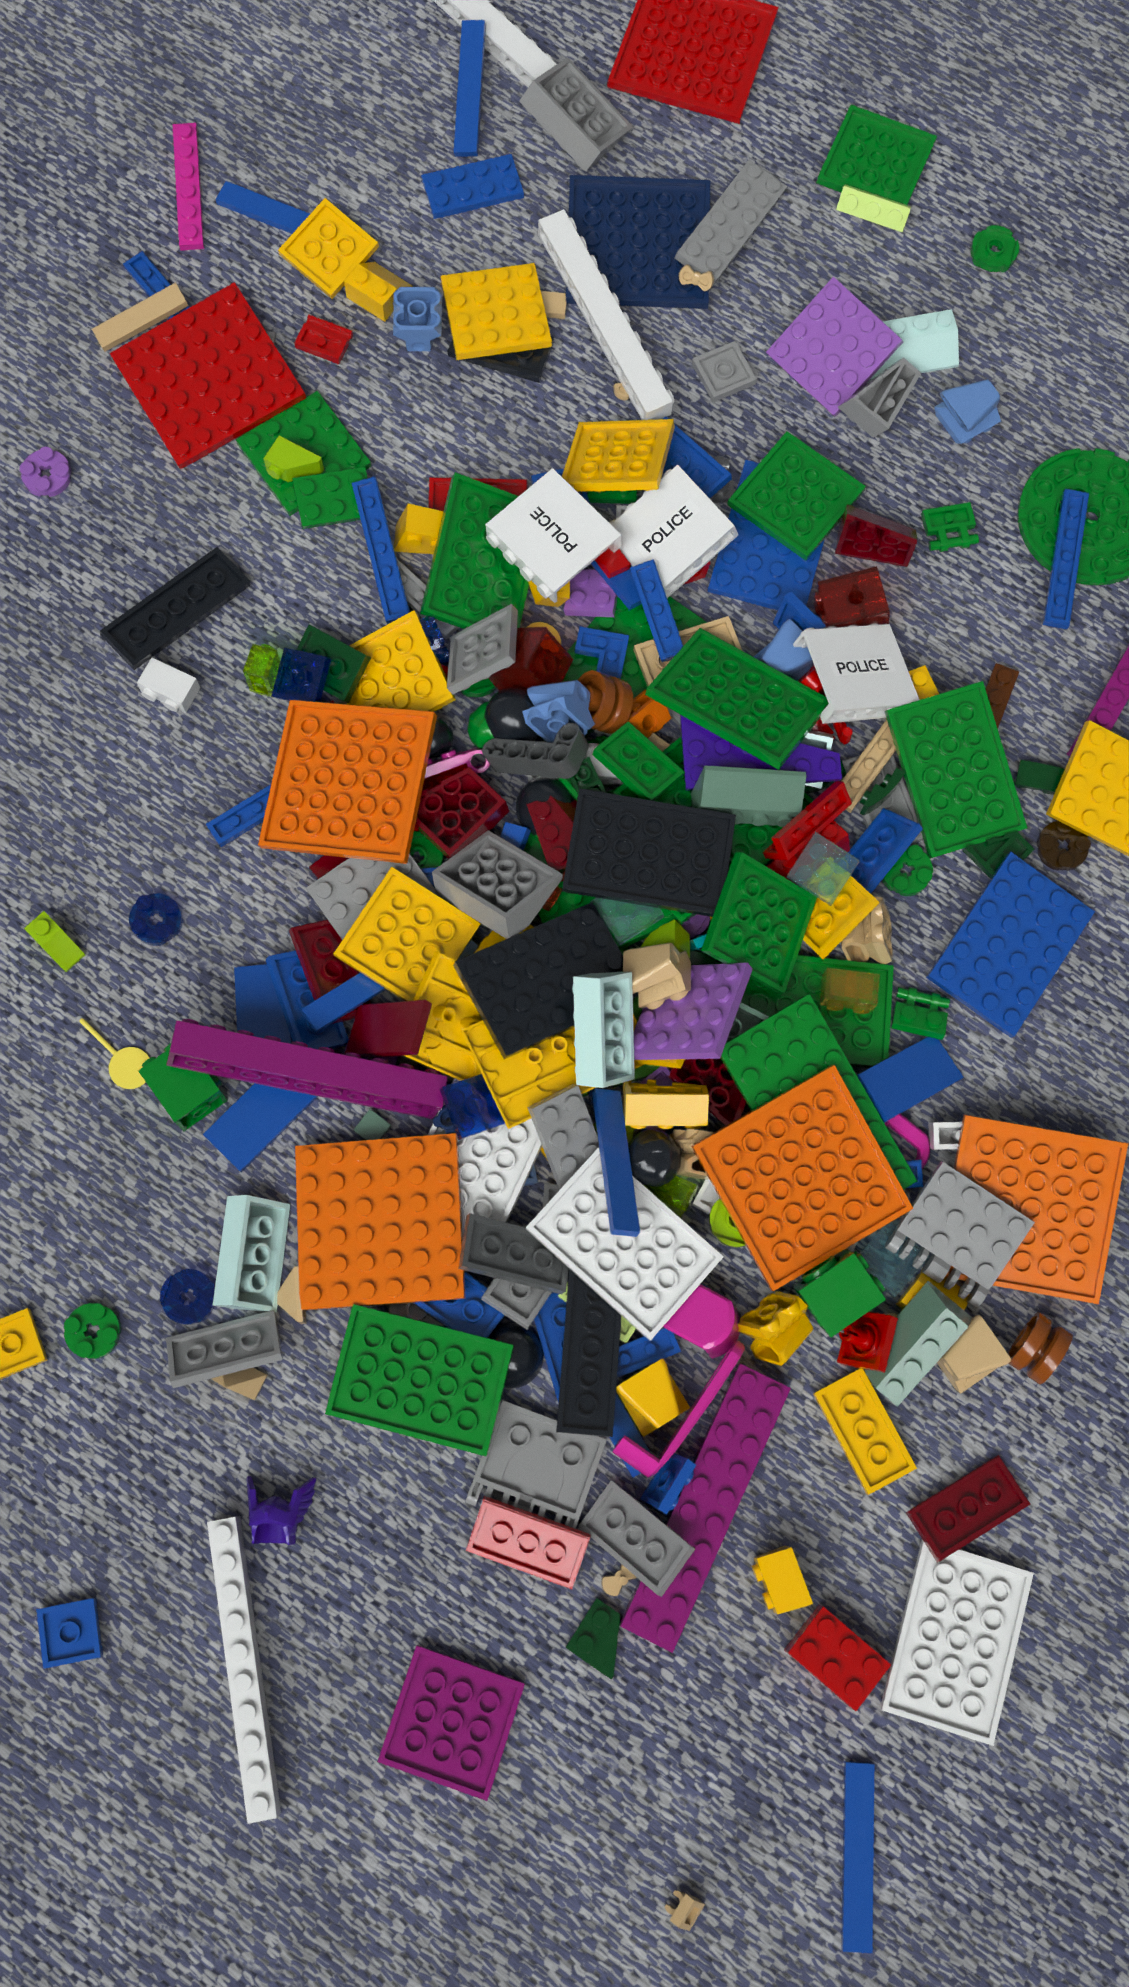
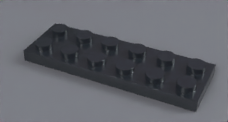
(175, 608)
(588, 1362)

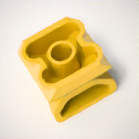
(777, 1327)
(652, 1397)

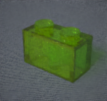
(261, 669)

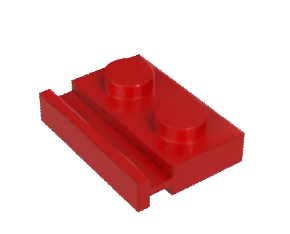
(323, 339)

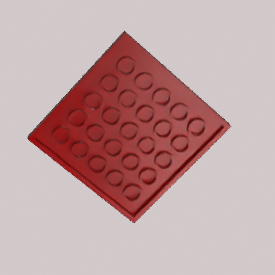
(694, 53)
(207, 375)

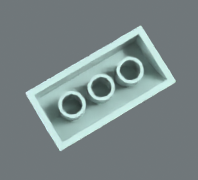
(928, 341)
(603, 1029)
(251, 1253)

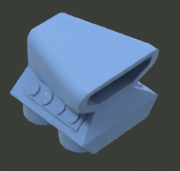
(417, 316)
(968, 410)
(783, 655)
(556, 706)

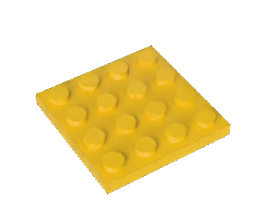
(495, 311)
(618, 455)
(401, 669)
(1096, 788)
(401, 932)

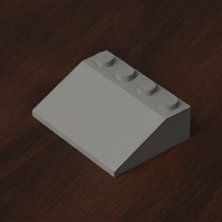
(575, 113)
(496, 884)

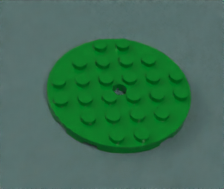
(1104, 541)

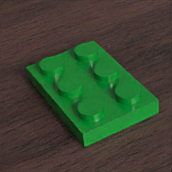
(327, 497)
(638, 763)

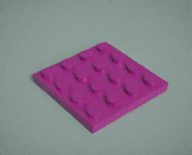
(451, 1722)

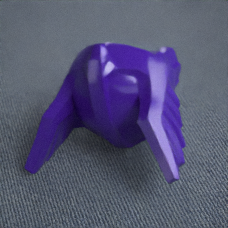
(276, 1518)

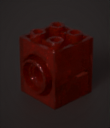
(852, 599)
(537, 661)

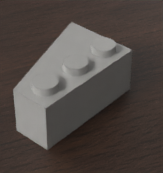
(882, 398)

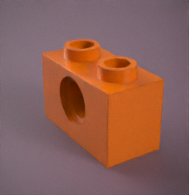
(648, 715)

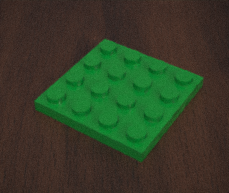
(876, 156)
(312, 427)
(796, 495)
(759, 922)

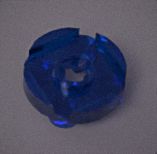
(437, 641)
(161, 932)
(180, 1283)

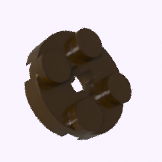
(1062, 859)

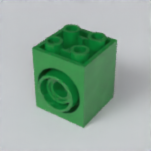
(182, 1092)
(840, 1291)

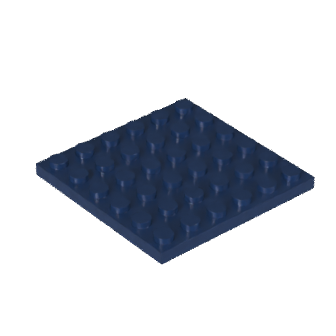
(635, 233)

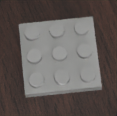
(482, 649)

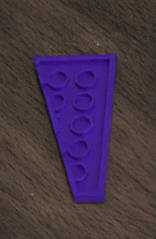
(707, 749)

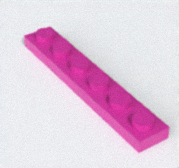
(188, 186)

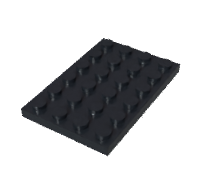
(648, 852)
(527, 980)

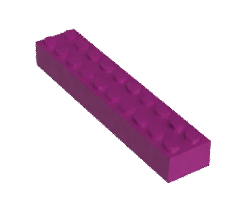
(306, 1069)
(710, 1501)

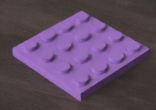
(834, 346)
(698, 1022)

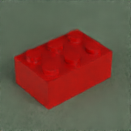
(837, 1657)

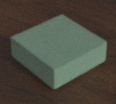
(372, 1126)

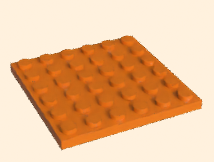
(348, 781)
(802, 1177)
(1062, 1185)
(379, 1222)

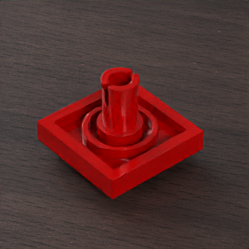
(868, 1342)

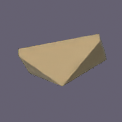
(289, 1297)
(244, 1382)

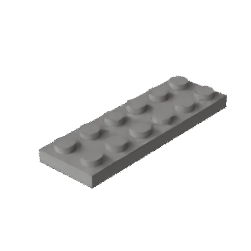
(731, 221)

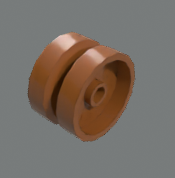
(609, 700)
(1039, 1348)

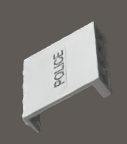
(674, 528)
(551, 534)
(858, 671)

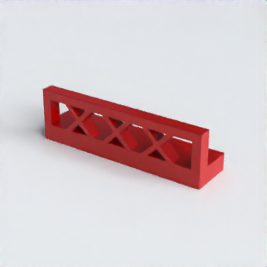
(808, 821)

